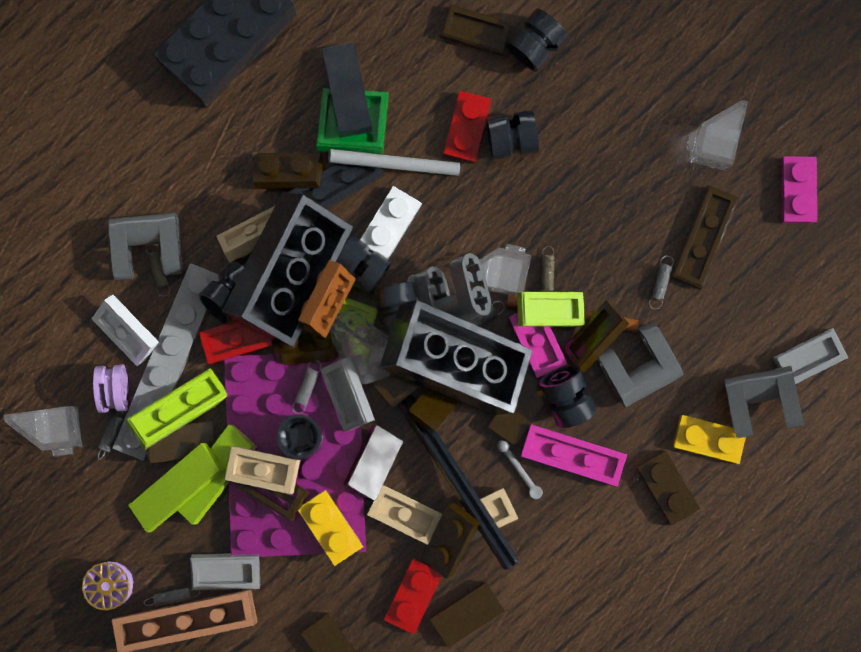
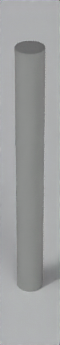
(393, 162)

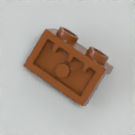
(326, 299)

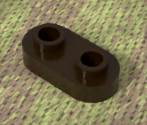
(306, 349)

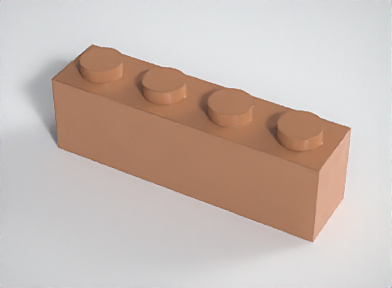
(184, 621)

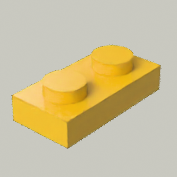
(708, 439)
(330, 528)

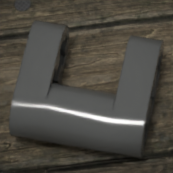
(144, 231)
(467, 301)
(647, 377)
(759, 388)

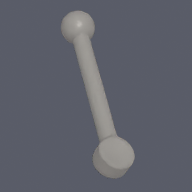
(535, 491)

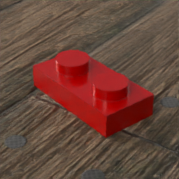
(467, 127)
(231, 341)
(413, 596)

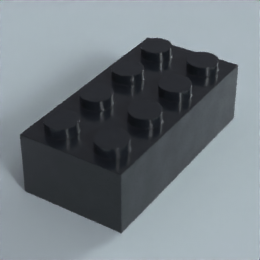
(221, 43)
(286, 267)
(456, 358)

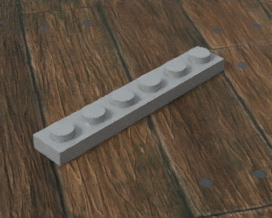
(170, 353)

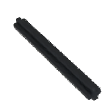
(463, 490)

